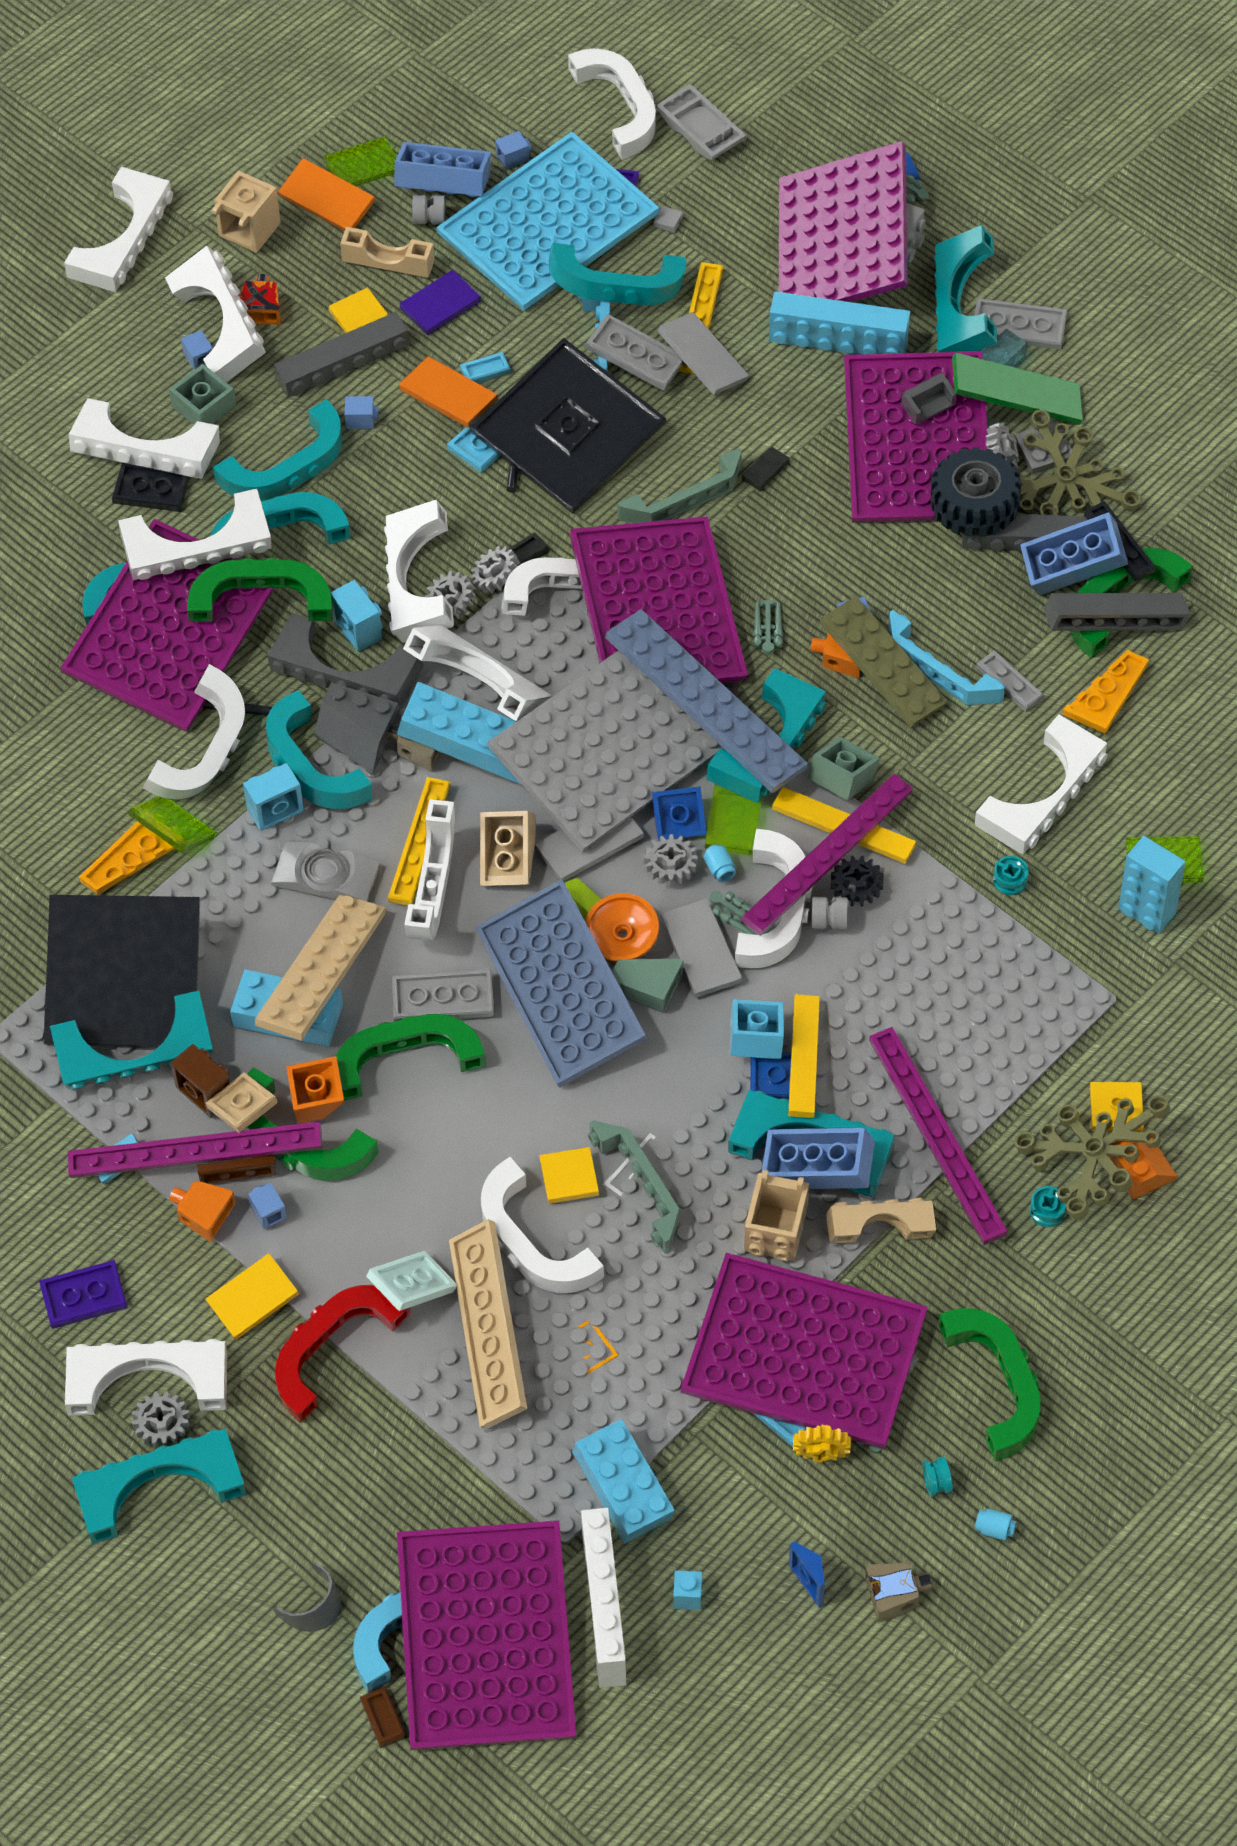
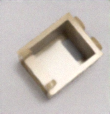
(247, 211)
(776, 1217)

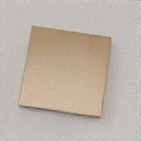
(241, 1102)

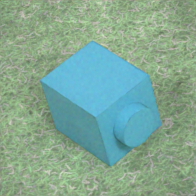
(687, 1590)

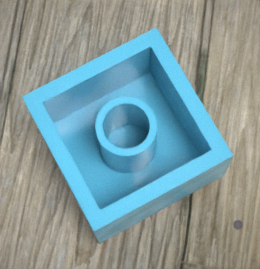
(356, 615)
(273, 796)
(756, 1029)

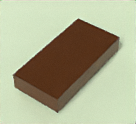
(382, 1717)

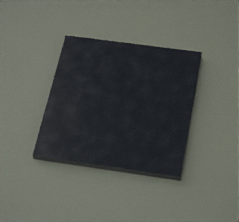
(568, 425)
(119, 965)

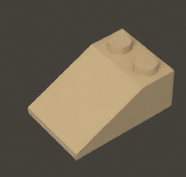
(506, 847)

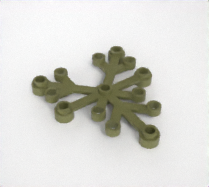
(1092, 486)
(1121, 1131)

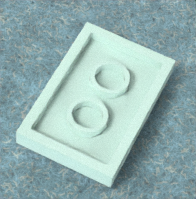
(411, 1280)

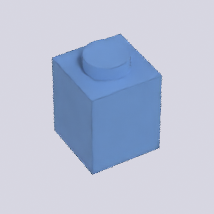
(512, 150)
(196, 348)
(360, 412)
(267, 1205)

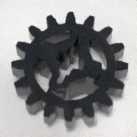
(857, 880)

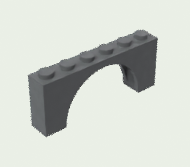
(294, 657)

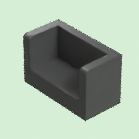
(928, 399)

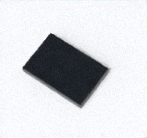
(150, 488)

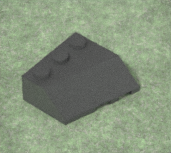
(356, 724)

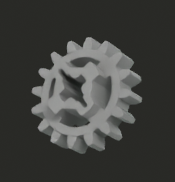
(1003, 442)
(494, 569)
(456, 590)
(671, 859)
(169, 1428)

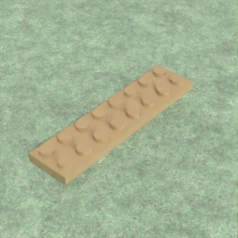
(320, 967)
(487, 1324)

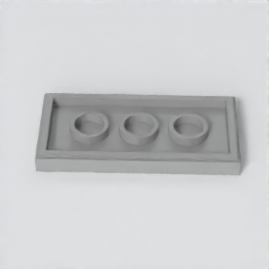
(1032, 323)
(635, 352)
(703, 353)
(566, 858)
(702, 947)
(447, 993)

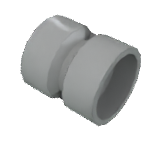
(428, 209)
(829, 913)

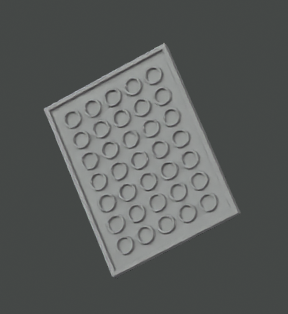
(602, 749)

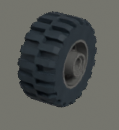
(975, 492)

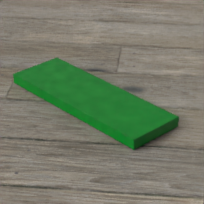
(1016, 388)

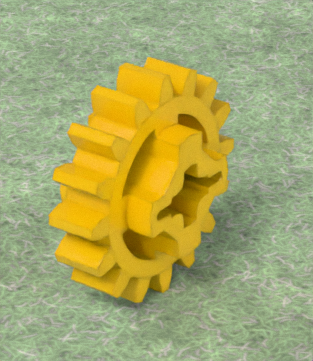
(821, 1443)

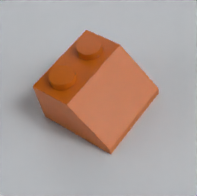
(315, 1089)
(1148, 1171)

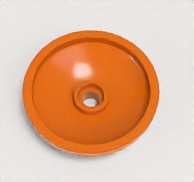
(619, 915)

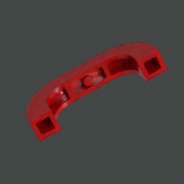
(317, 1330)

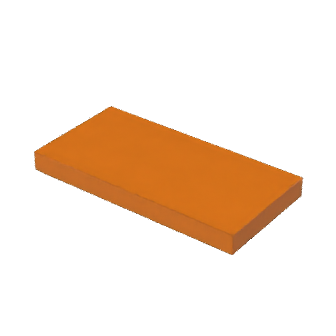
(326, 195)
(448, 392)

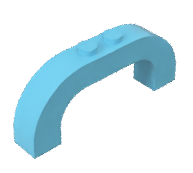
(368, 1639)

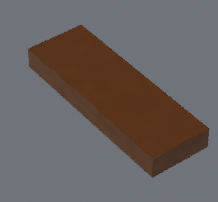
(237, 1169)

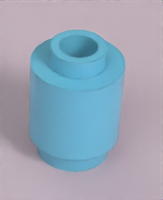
(720, 863)
(995, 1524)

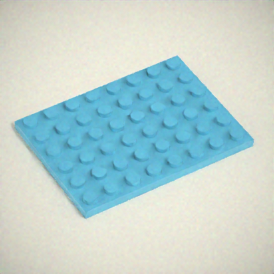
(555, 198)

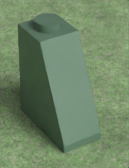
(649, 980)

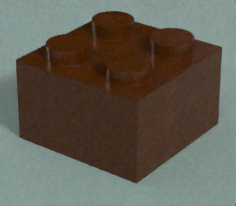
(199, 1076)

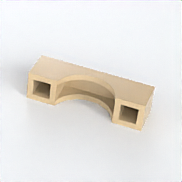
(362, 249)
(912, 1218)

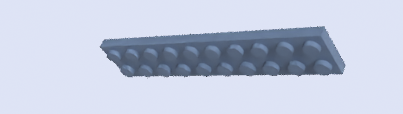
(706, 701)

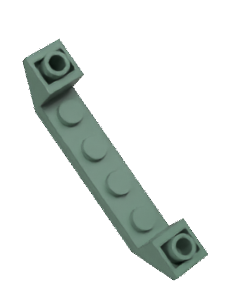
(635, 511)
(610, 1137)

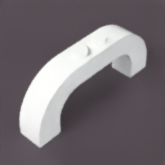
(610, 66)
(534, 575)
(227, 699)
(424, 916)
(772, 947)
(551, 1275)

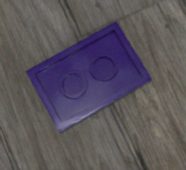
(440, 302)
(83, 1294)

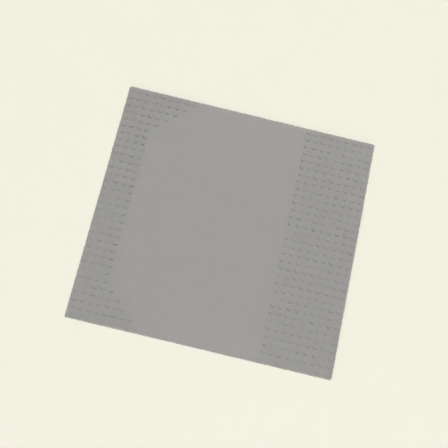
(932, 957)

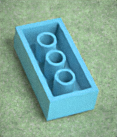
(1151, 884)
(255, 991)
(623, 1481)

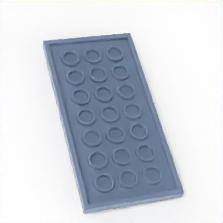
(561, 983)

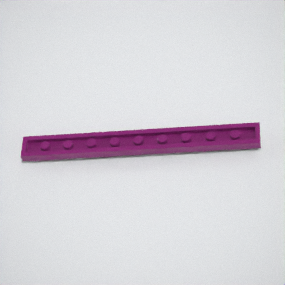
(827, 854)
(938, 1136)
(195, 1150)

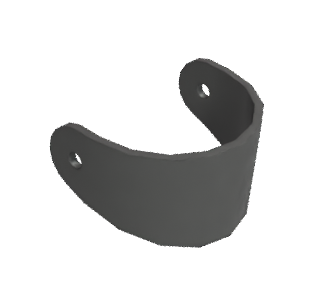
(322, 1615)

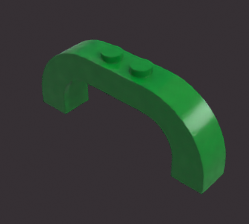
(1170, 570)
(259, 574)
(404, 1035)
(321, 1164)
(987, 1329)

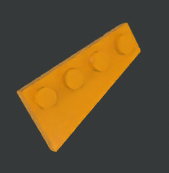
(1108, 693)
(125, 857)

